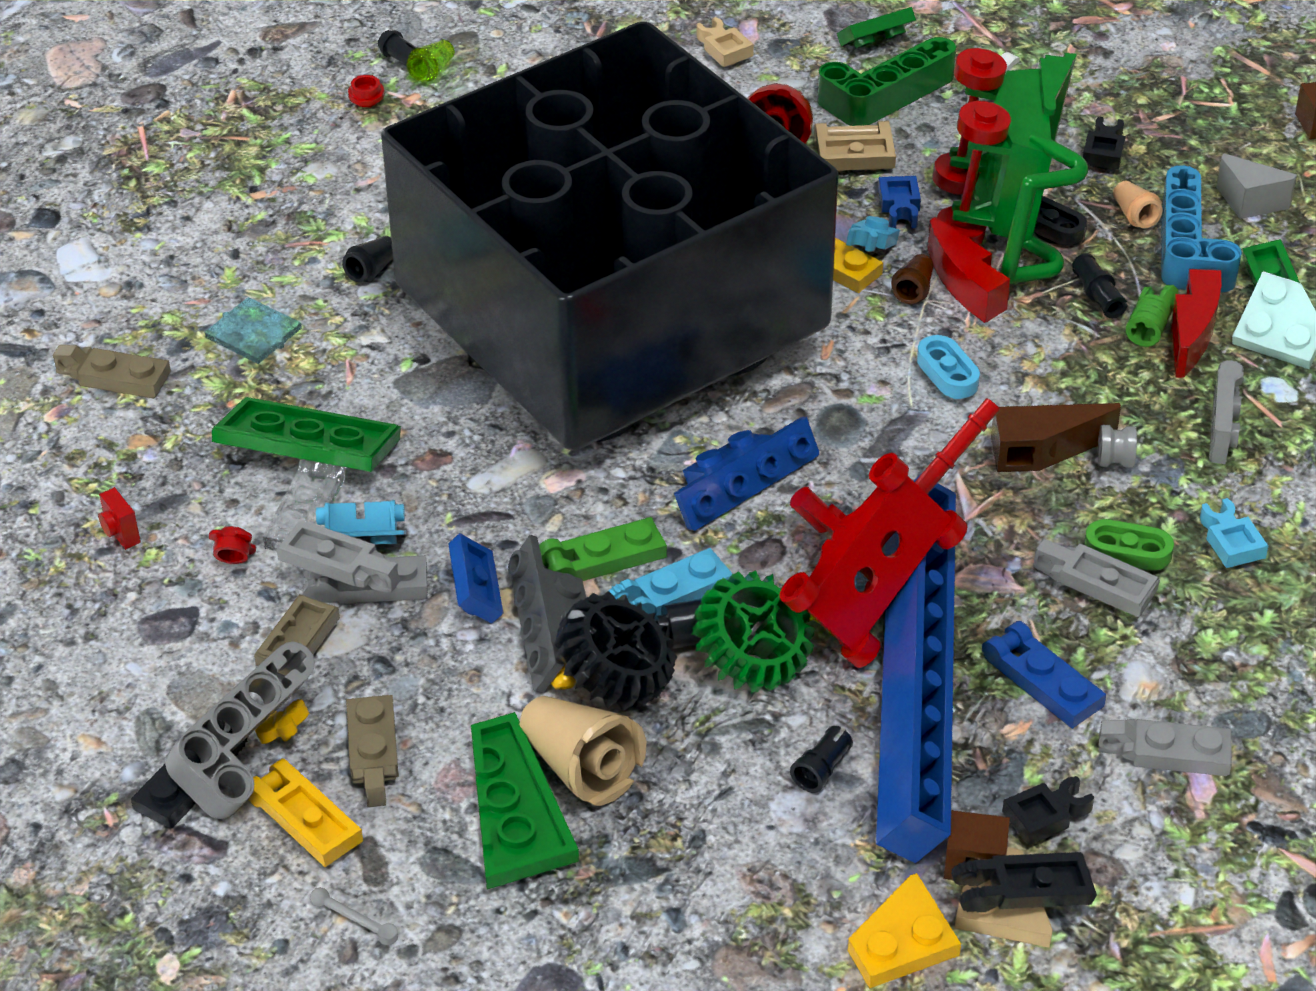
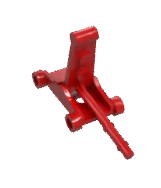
(858, 541)

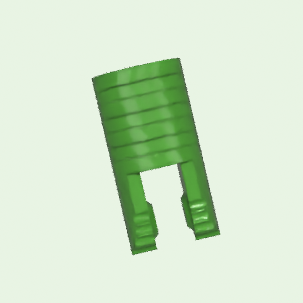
(1151, 316)

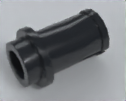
(393, 45)

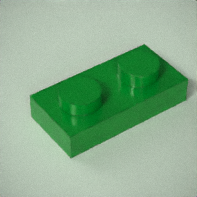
(864, 32)
(1270, 258)

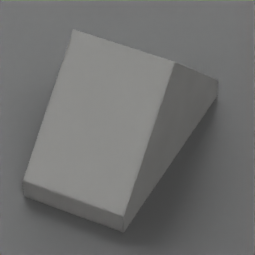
(1254, 187)

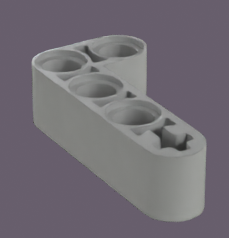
(244, 717)

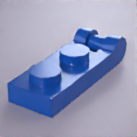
(1044, 675)

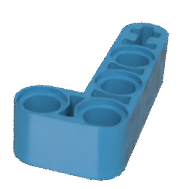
(1182, 234)

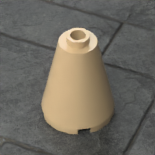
(585, 746)

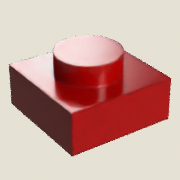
(118, 518)

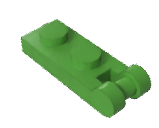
(605, 550)

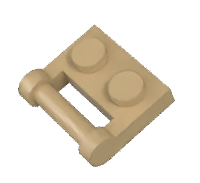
(856, 146)

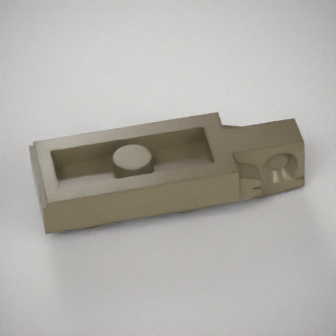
(112, 370)
(372, 745)

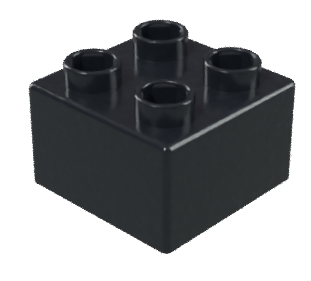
(611, 231)

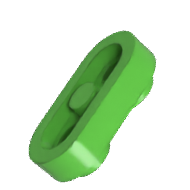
(1131, 543)

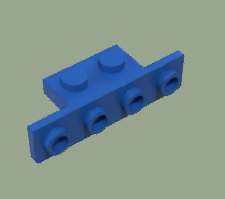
(742, 469)

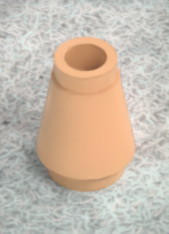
(1139, 205)

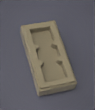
(305, 623)

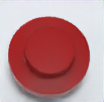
(366, 91)

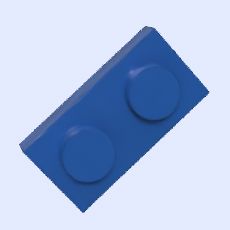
(475, 578)

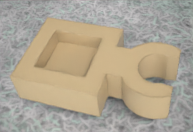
(724, 45)

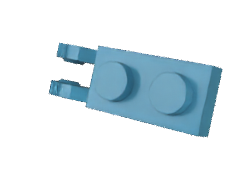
(674, 583)

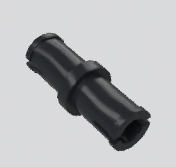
(1099, 285)

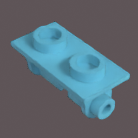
(379, 520)

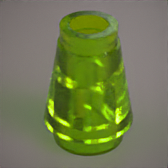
(429, 60)

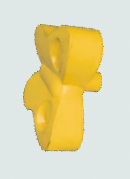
(283, 723)

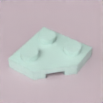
(1279, 322)

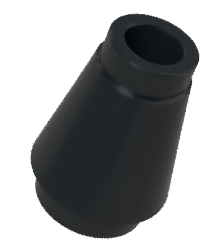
(367, 259)

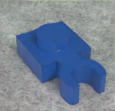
(900, 198)

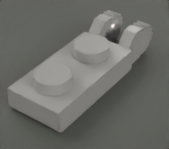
(1225, 410)
(412, 585)

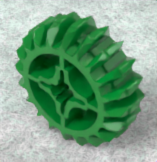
(780, 636)

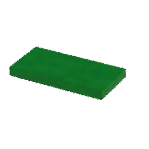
(307, 434)

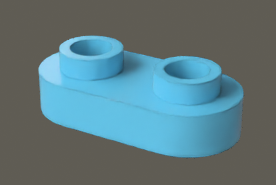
(948, 366)

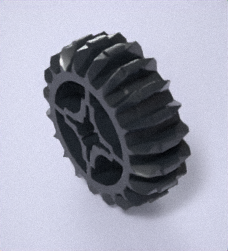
(615, 650)

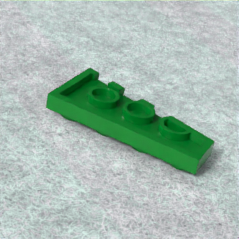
(517, 810)

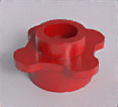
(232, 544)

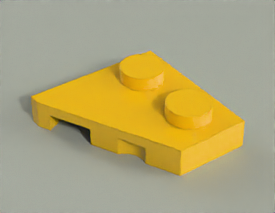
(903, 936)

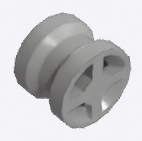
(1117, 446)

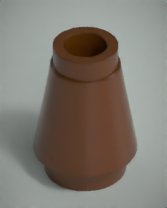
(913, 279)

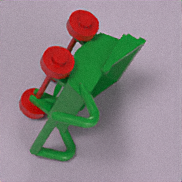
(1008, 155)

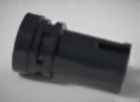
(817, 764)

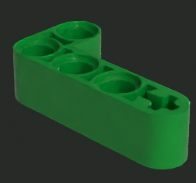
(888, 86)

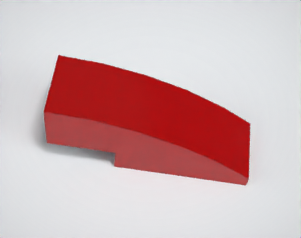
(967, 271)
(1194, 318)

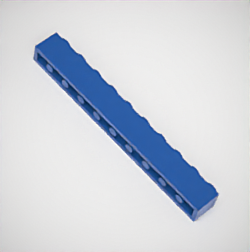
(918, 705)

